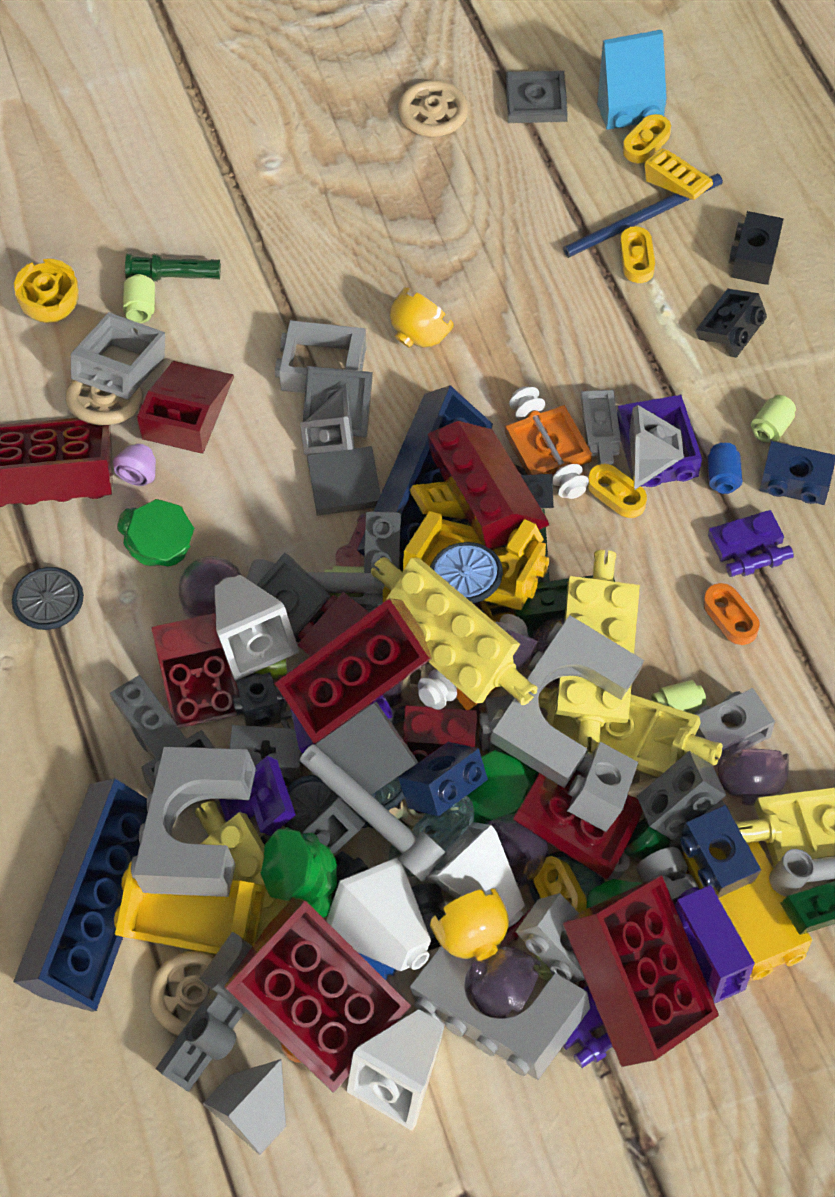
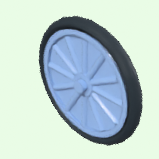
(469, 569)

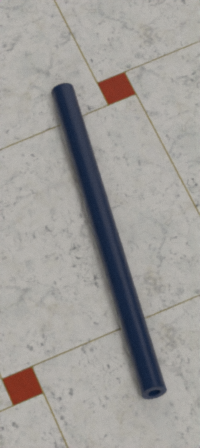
(631, 221)

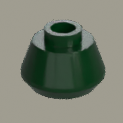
(645, 841)

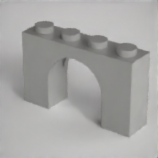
(572, 652)
(180, 780)
(525, 1040)

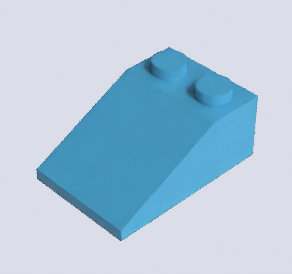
(632, 79)

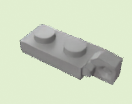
(601, 424)

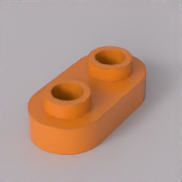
(733, 615)

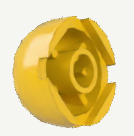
(47, 290)
(418, 320)
(472, 925)

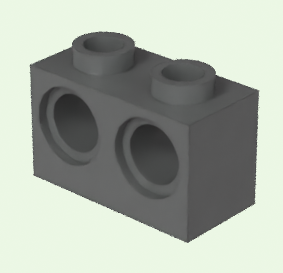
(681, 795)

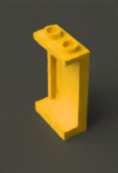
(431, 540)
(760, 917)
(189, 920)

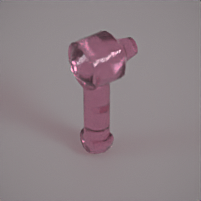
(348, 554)

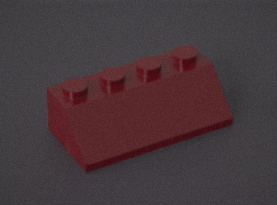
(484, 482)
(355, 668)

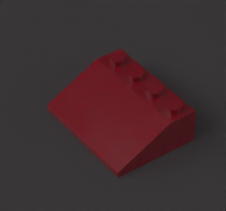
(54, 461)
(641, 972)
(314, 992)

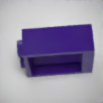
(673, 412)
(714, 942)

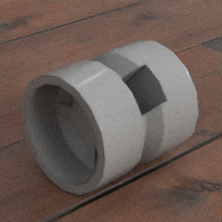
(673, 868)

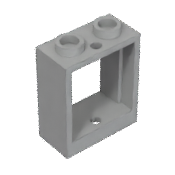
(322, 335)
(111, 375)

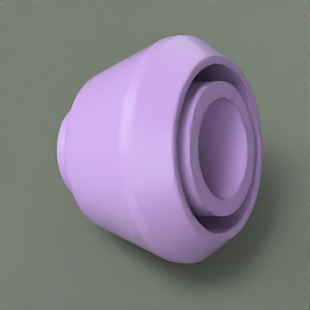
(135, 465)

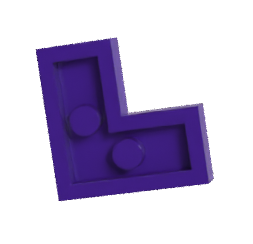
(267, 800)

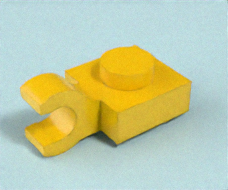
(520, 547)

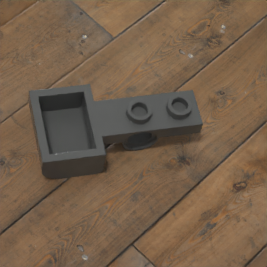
(381, 540)
(152, 724)
(211, 1027)

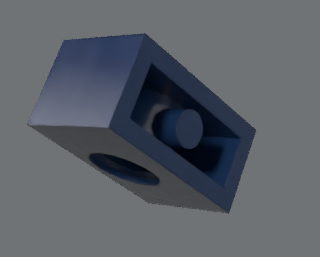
(786, 461)
(443, 778)
(719, 831)

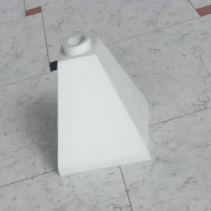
(251, 626)
(479, 863)
(381, 917)
(396, 1067)

